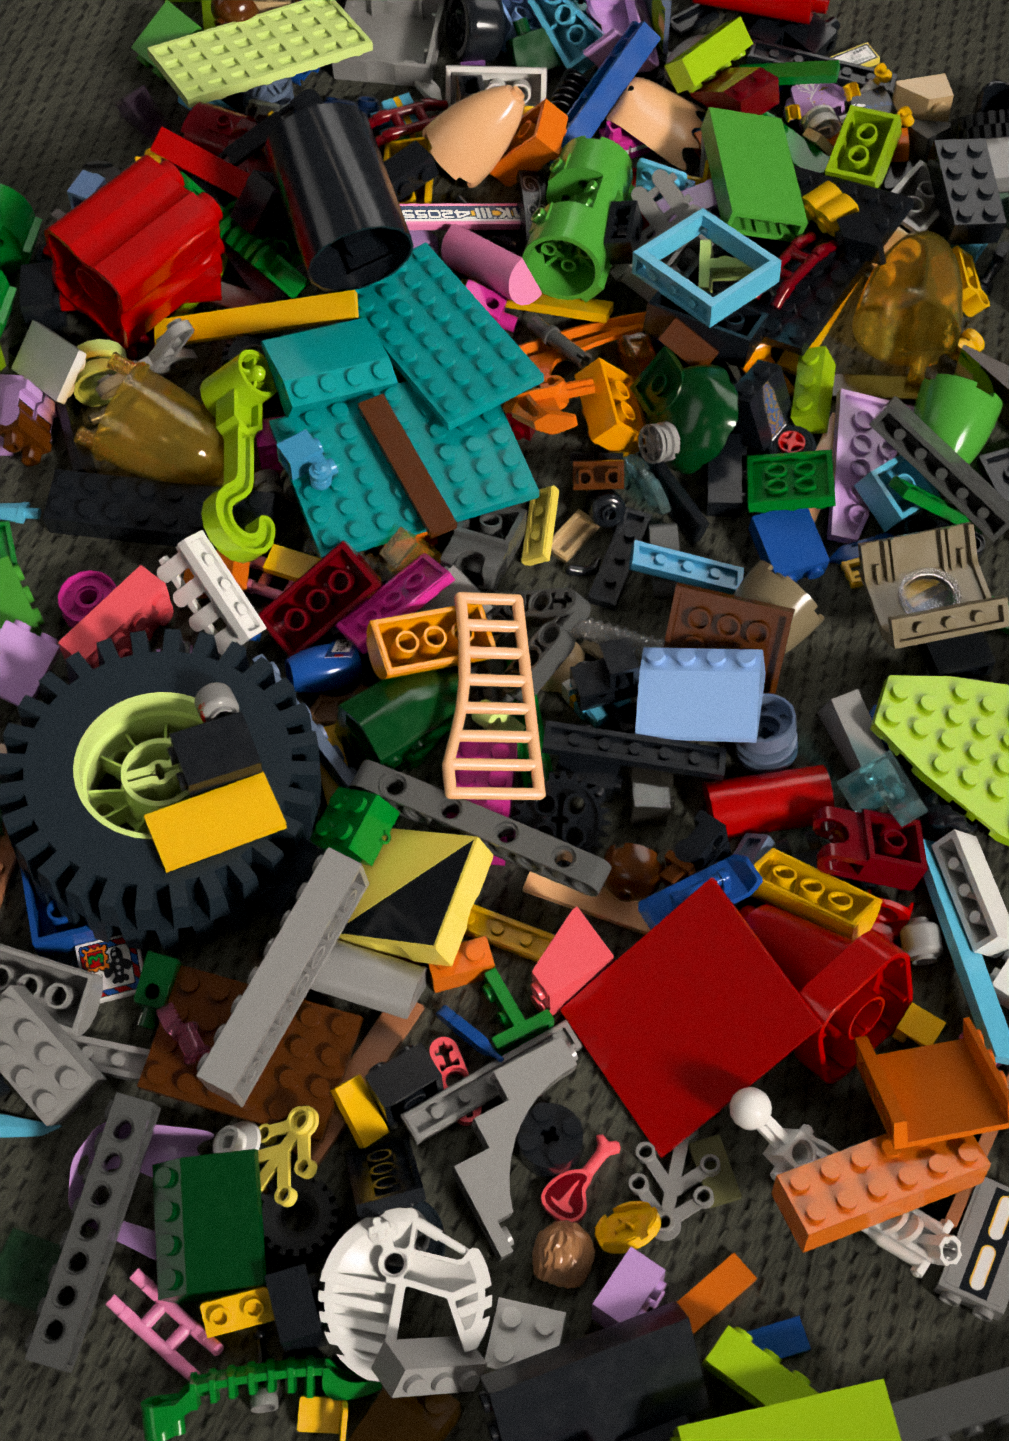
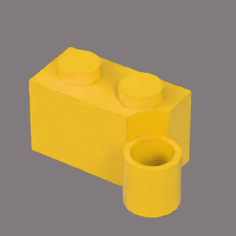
(973, 296)

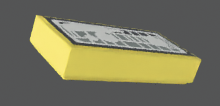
(860, 55)

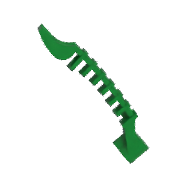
(165, 1414)

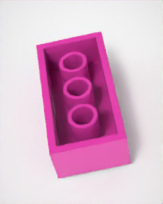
(487, 778)

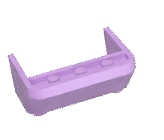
(614, 19)

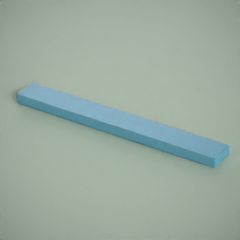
(968, 964)

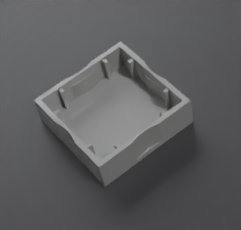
(399, 34)

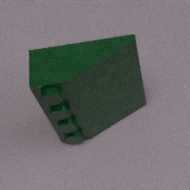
(208, 1226)

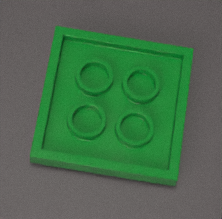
(790, 481)

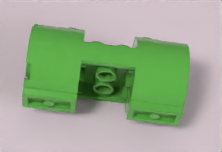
(569, 233)

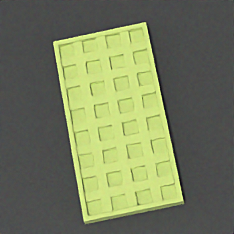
(258, 50)

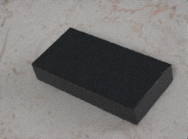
(692, 19)

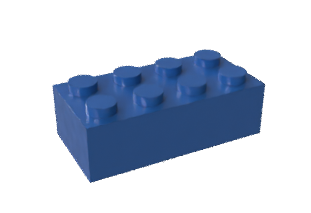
(49, 930)

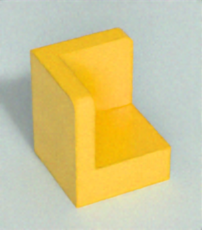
(919, 1026)

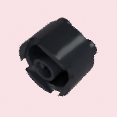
(558, 1156)

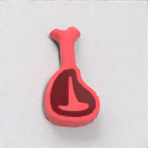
(566, 1194)

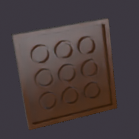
(729, 621)

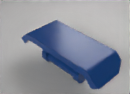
(734, 875)

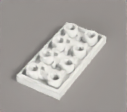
(49, 362)

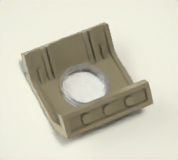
(929, 586)

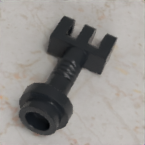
(998, 261)

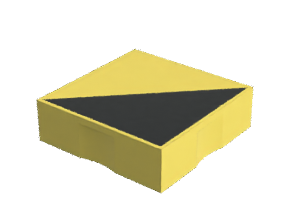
(419, 896)

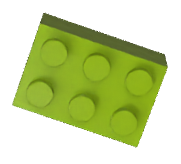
(865, 146)

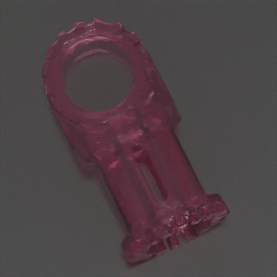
(184, 1034)

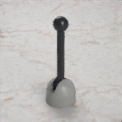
(262, 1400)

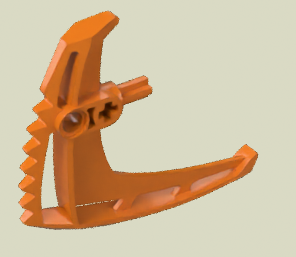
(543, 404)

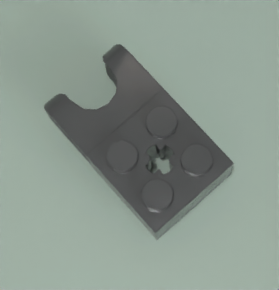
(487, 544)

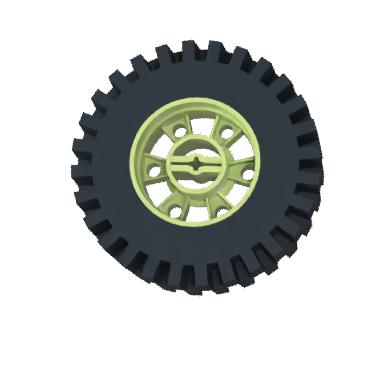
(123, 715)

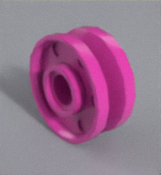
(80, 590)

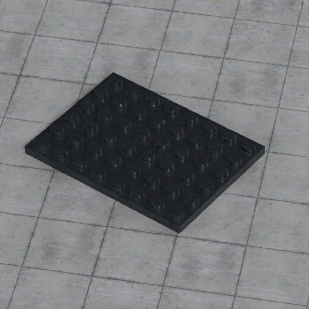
(831, 279)

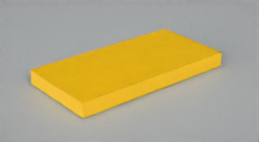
(215, 822)

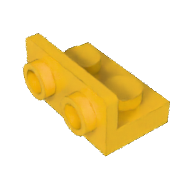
(237, 1311)

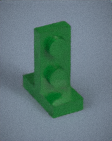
(511, 1017)

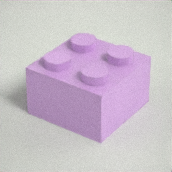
(629, 1290)

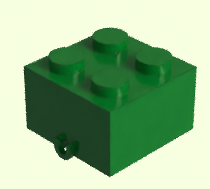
(355, 824)

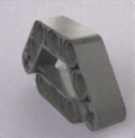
(557, 613)

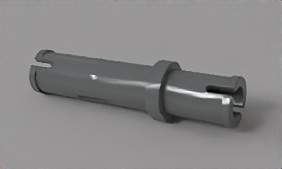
(552, 337)

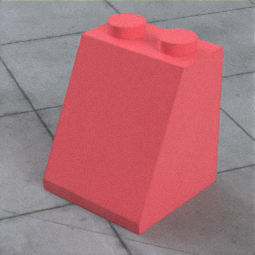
(568, 964)

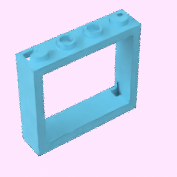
(687, 295)

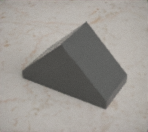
(924, 133)

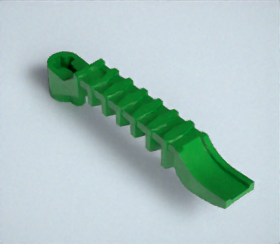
(256, 251)

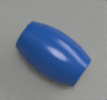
(314, 673)

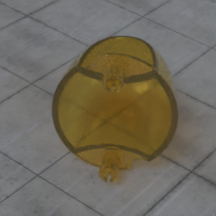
(912, 304)
(156, 430)

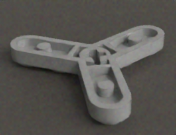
(165, 357)

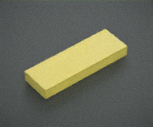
(540, 527)

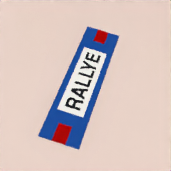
(340, 647)

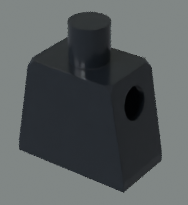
(816, 38)

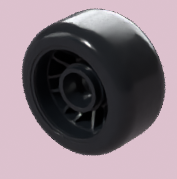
(475, 29)

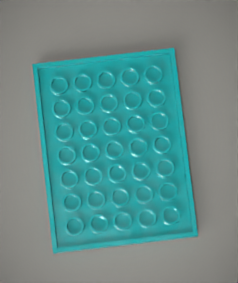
(472, 466)

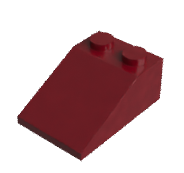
(740, 90)

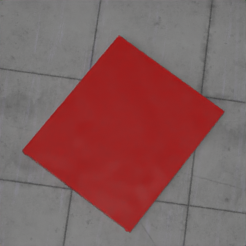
(689, 1017)

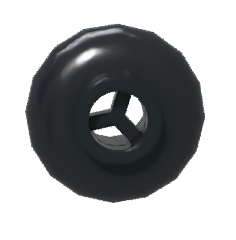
(605, 507)

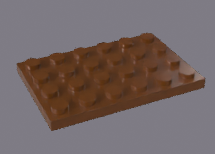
(299, 1073)

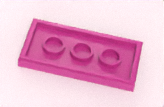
(399, 596)

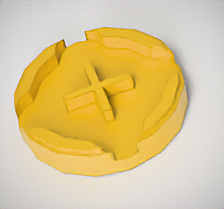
(629, 1226)

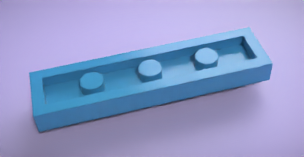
(684, 567)

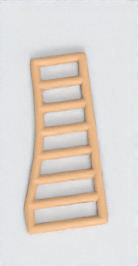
(463, 706)

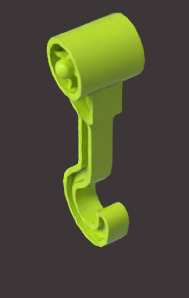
(236, 400)

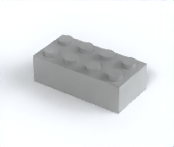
(42, 1058)

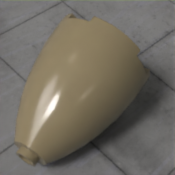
(776, 589)

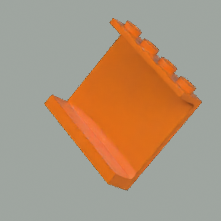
(936, 1089)

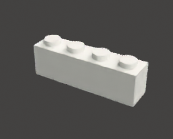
(974, 892)

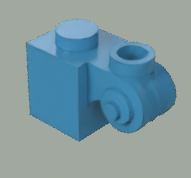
(304, 455)

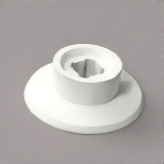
(237, 1137)

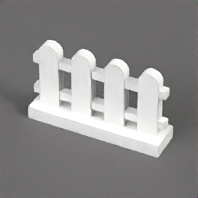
(217, 582)

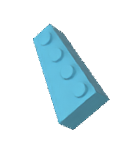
(567, 30)

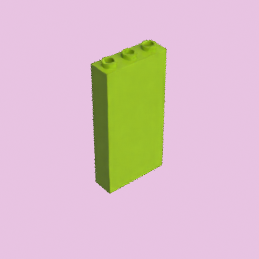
(842, 1414)

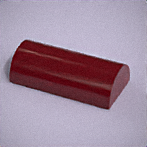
(320, 599)

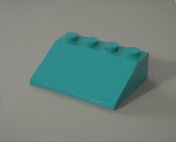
(328, 366)

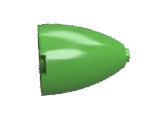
(958, 412)

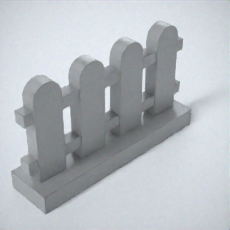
(657, 219)

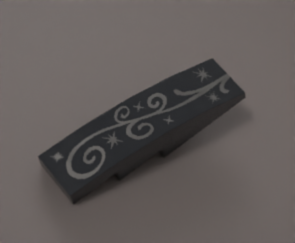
(532, 196)

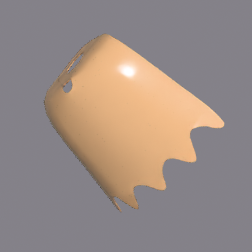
(657, 119)

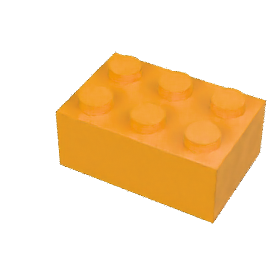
(613, 411)

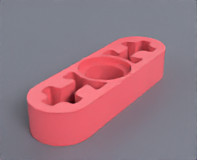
(454, 1056)

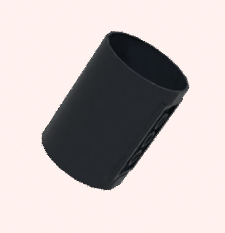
(338, 197)

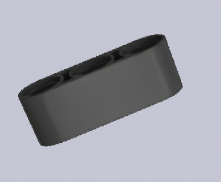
(665, 536)

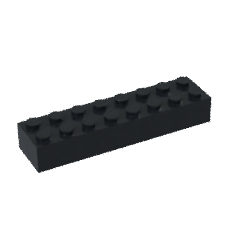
(139, 508)

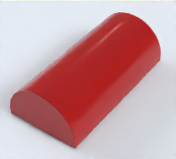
(769, 800)

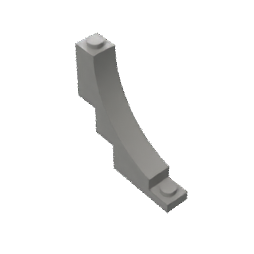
(486, 1176)

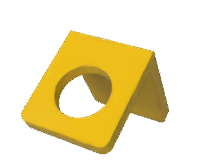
(322, 1416)

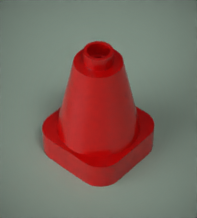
(846, 983)

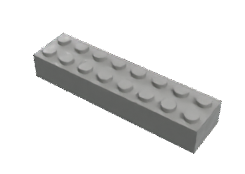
(283, 977)

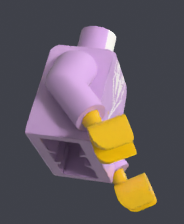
(811, 95)

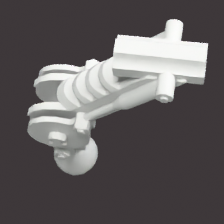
(910, 1236)

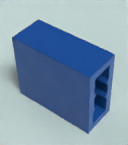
(790, 543)

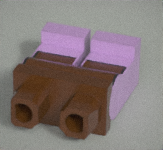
(27, 421)

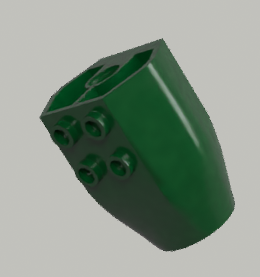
(399, 718)

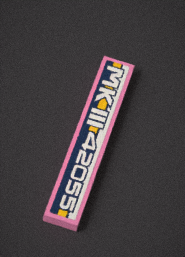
(466, 215)

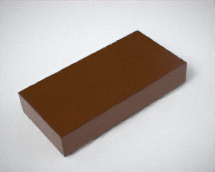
(688, 344)

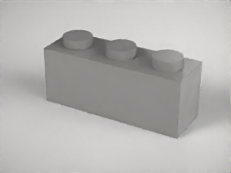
(427, 1366)

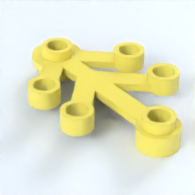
(299, 1127)

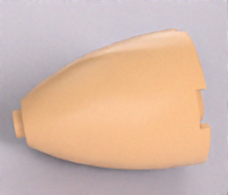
(476, 132)

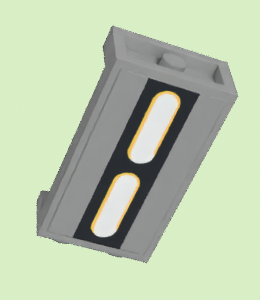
(982, 1272)

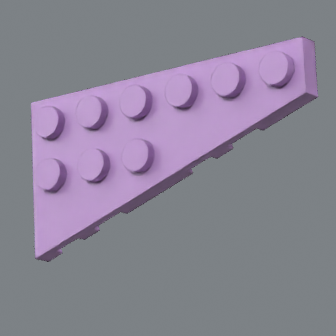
(855, 454)

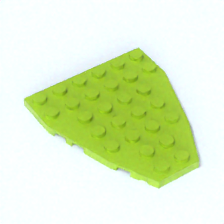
(954, 739)

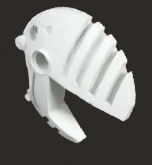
(367, 1300)

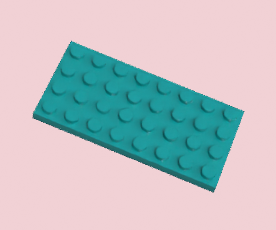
(445, 340)

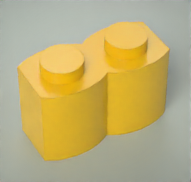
(826, 205)

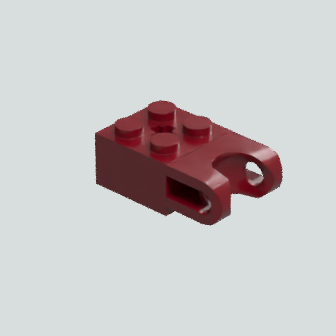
(870, 847)

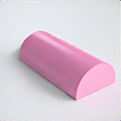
(489, 265)

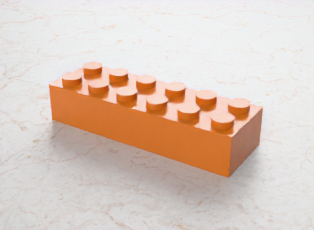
(873, 1185)

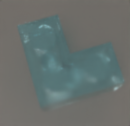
(883, 783)

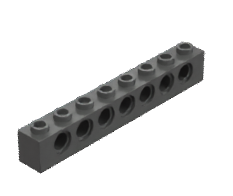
(98, 1249)

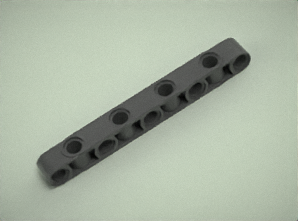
(528, 850)

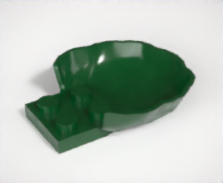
(693, 399)

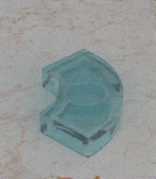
(647, 484)

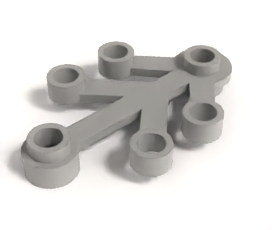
(674, 1184)

